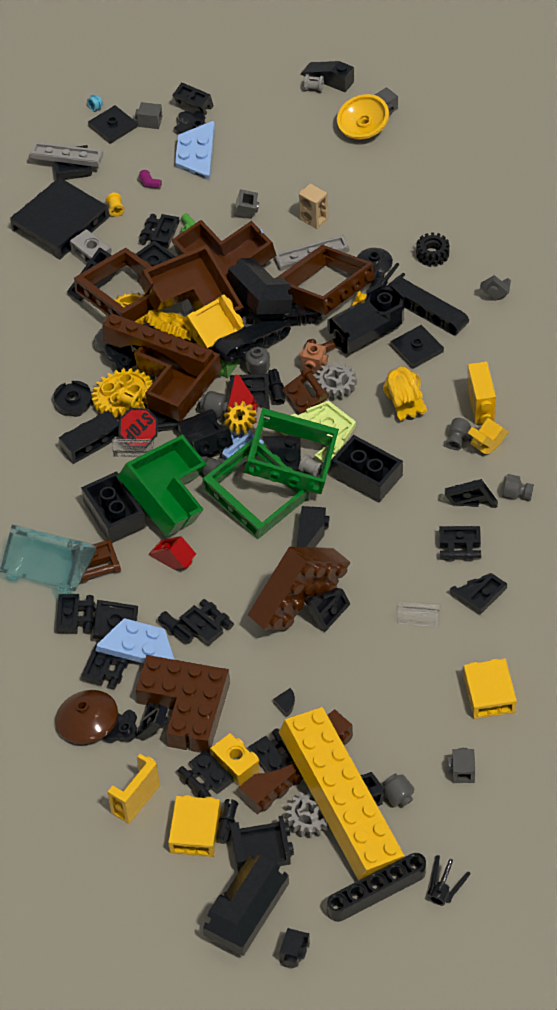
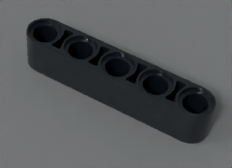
(431, 307)
(257, 335)
(370, 895)

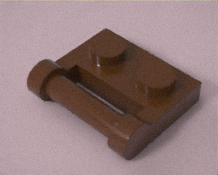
(300, 395)
(104, 553)

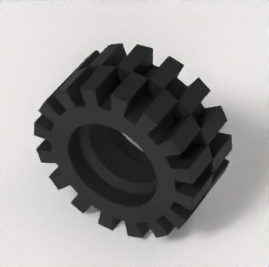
(432, 257)

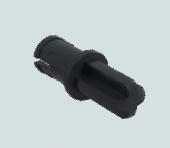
(276, 387)
(176, 627)
(227, 817)

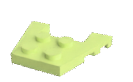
(332, 416)

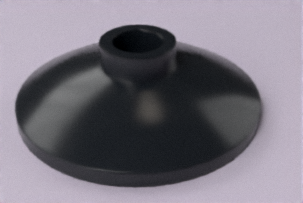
(373, 255)

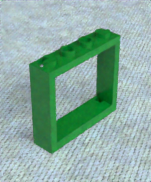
(299, 428)
(233, 506)

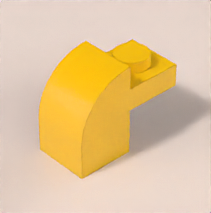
(488, 436)

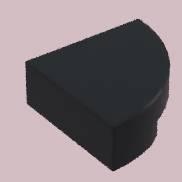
(285, 702)

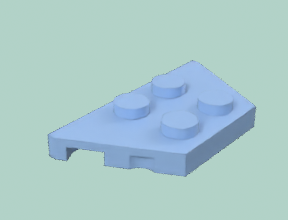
(196, 150)
(135, 641)

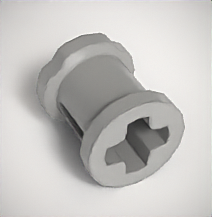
(313, 82)
(310, 466)

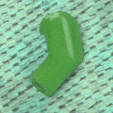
(188, 222)

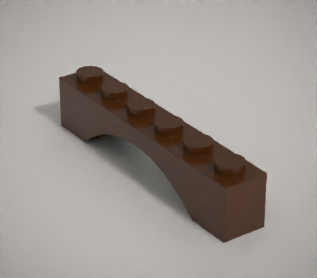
(125, 332)
(264, 788)

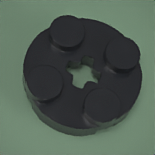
(76, 406)

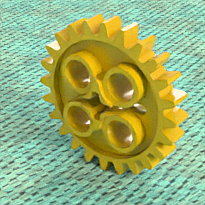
(169, 323)
(106, 391)

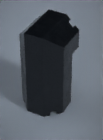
(259, 290)
(368, 319)
(246, 904)

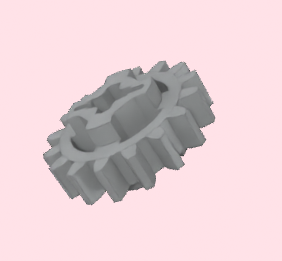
(337, 379)
(307, 816)

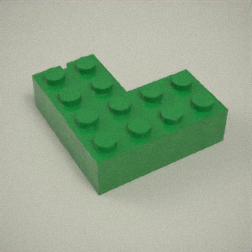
(159, 481)

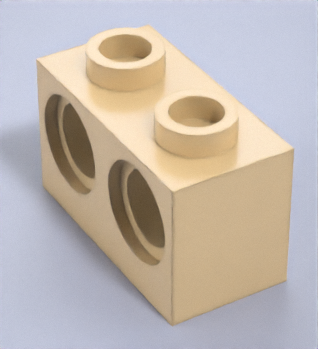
(313, 206)

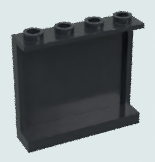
(60, 215)

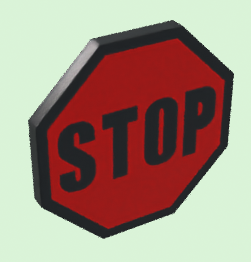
(138, 424)

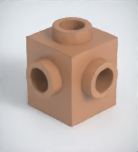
(313, 357)

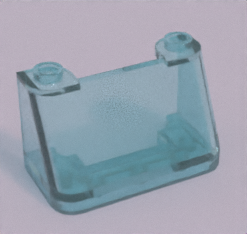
(46, 558)

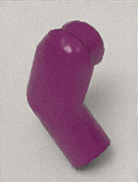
(147, 180)

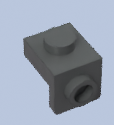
(495, 287)

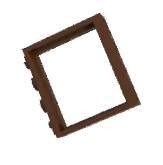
(361, 272)
(107, 305)

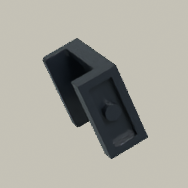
(205, 433)
(264, 840)

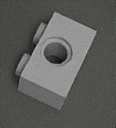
(86, 245)

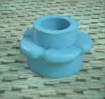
(94, 102)

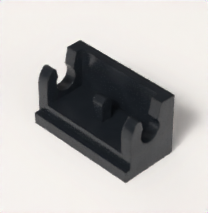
(193, 97)

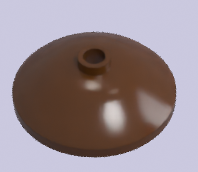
(86, 717)

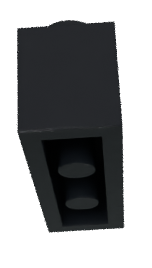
(89, 437)

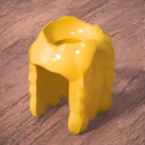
(404, 390)

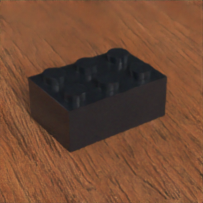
(366, 467)
(113, 507)

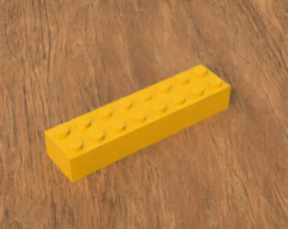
(340, 792)

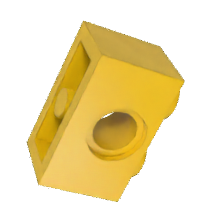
(239, 769)

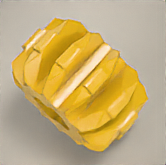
(232, 418)

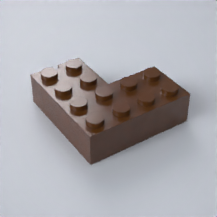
(244, 243)
(189, 277)
(174, 389)
(297, 576)
(192, 692)

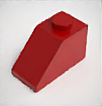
(241, 393)
(173, 553)

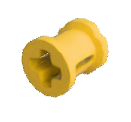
(115, 207)
(129, 397)

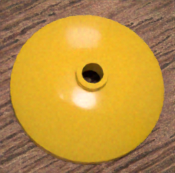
(363, 116)

